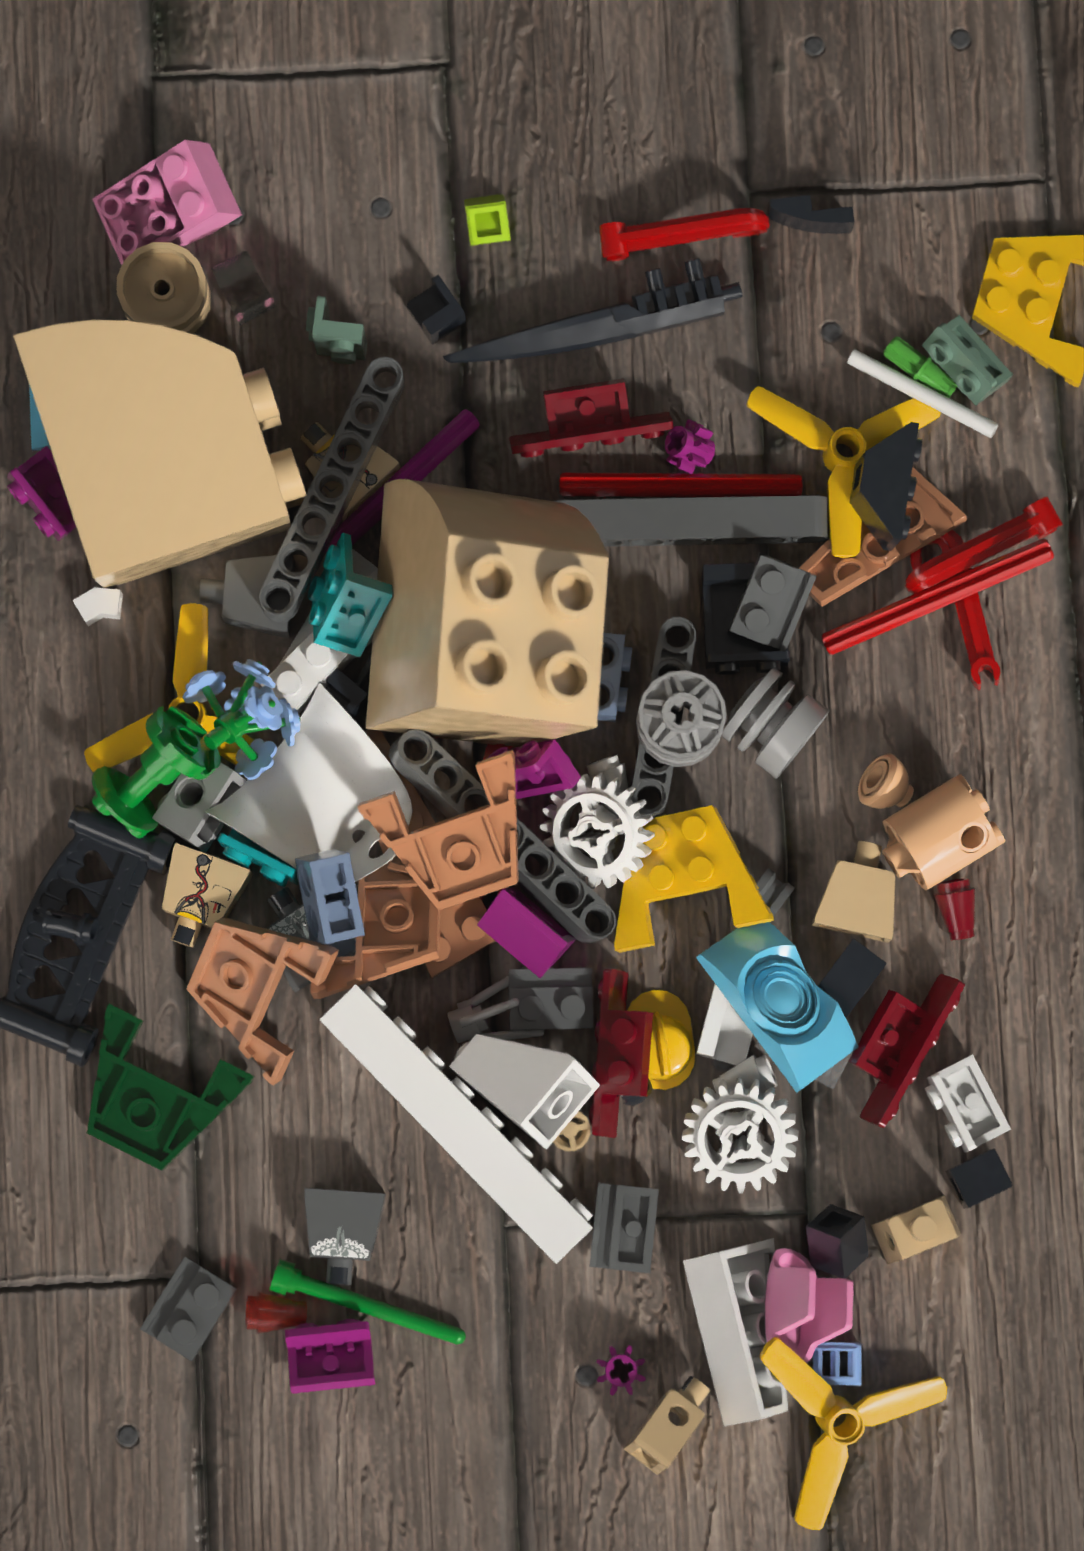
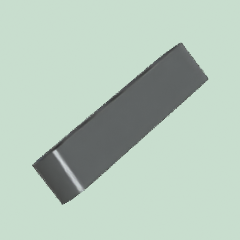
(665, 658)

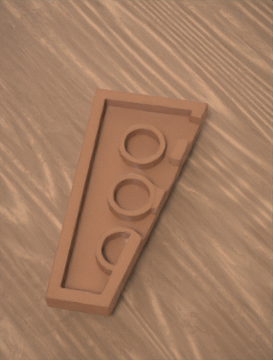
(931, 518)

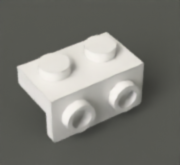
(967, 1104)

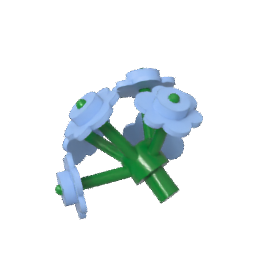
(246, 712)

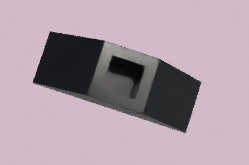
(885, 485)

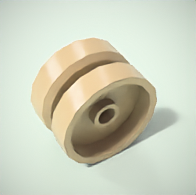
(160, 268)

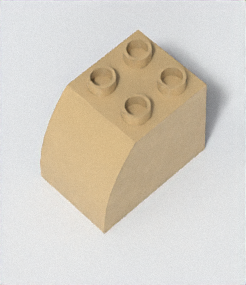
(157, 444)
(486, 616)

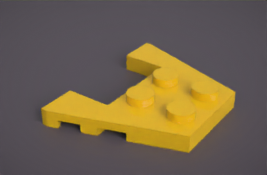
(1023, 294)
(687, 857)

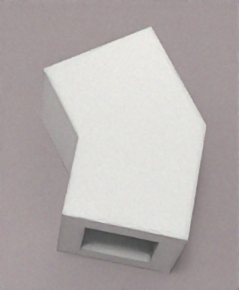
(99, 604)

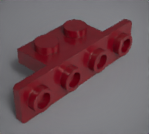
(589, 415)
(899, 1042)
(621, 1053)

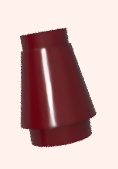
(957, 907)

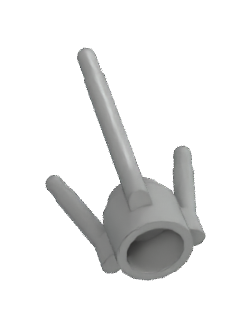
(471, 1020)

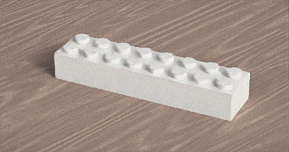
(456, 1124)

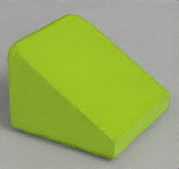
(487, 219)

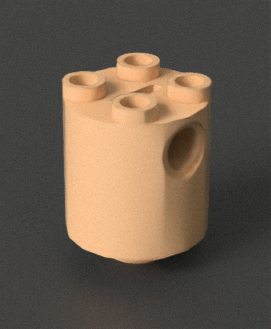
(940, 833)

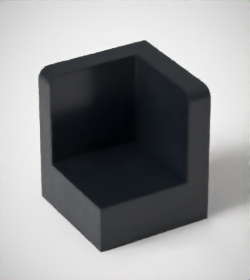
(437, 311)
(347, 693)
(979, 1178)
(837, 1241)

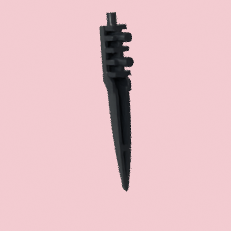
(651, 312)

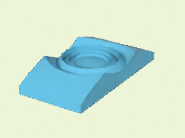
(779, 1002)

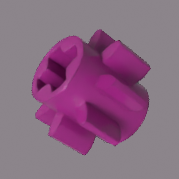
(689, 446)
(632, 1374)

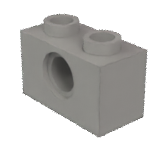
(189, 821)

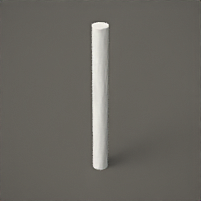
(922, 393)

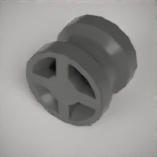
(773, 891)

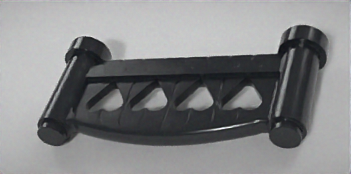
(60, 1018)

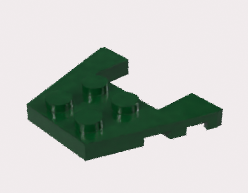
(146, 1112)

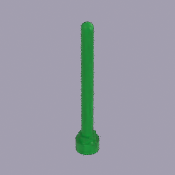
(290, 1279)

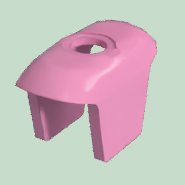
(804, 1307)

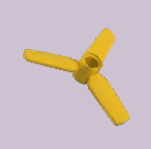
(816, 434)
(190, 659)
(830, 1450)

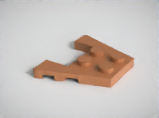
(462, 853)
(398, 929)
(239, 979)

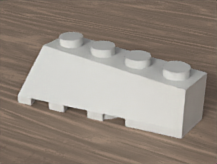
(310, 663)
(730, 1312)

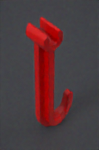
(620, 239)
(1037, 520)
(970, 619)

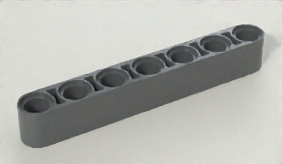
(332, 469)
(707, 520)
(552, 868)

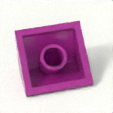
(525, 930)

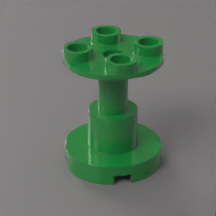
(174, 751)

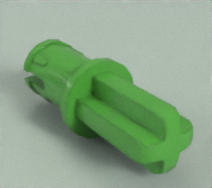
(919, 367)

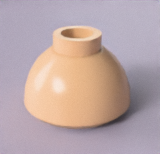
(885, 783)

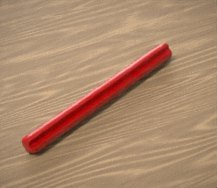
(679, 485)
(937, 596)

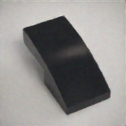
(798, 214)
(852, 975)

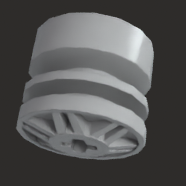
(774, 722)
(692, 740)

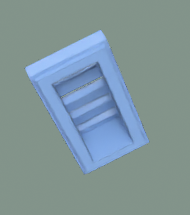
(853, 1362)

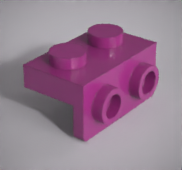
(41, 487)
(541, 768)
(330, 1356)

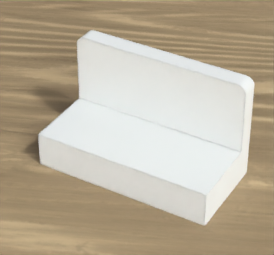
(723, 1032)

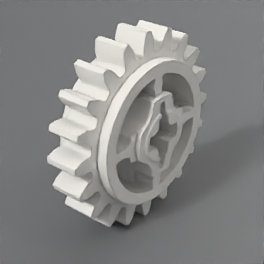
(595, 815)
(723, 1162)

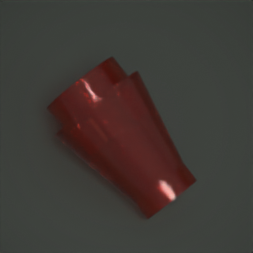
(273, 1313)

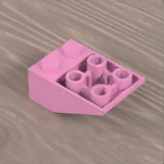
(168, 200)

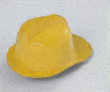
(671, 1038)

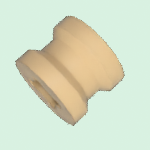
(575, 1137)

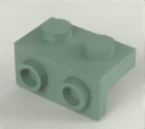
(336, 339)
(967, 359)

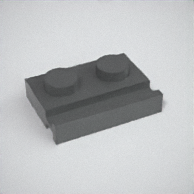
(772, 602)
(554, 1002)
(624, 1228)
(188, 1308)

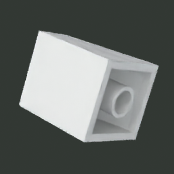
(526, 1083)

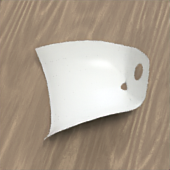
(314, 791)

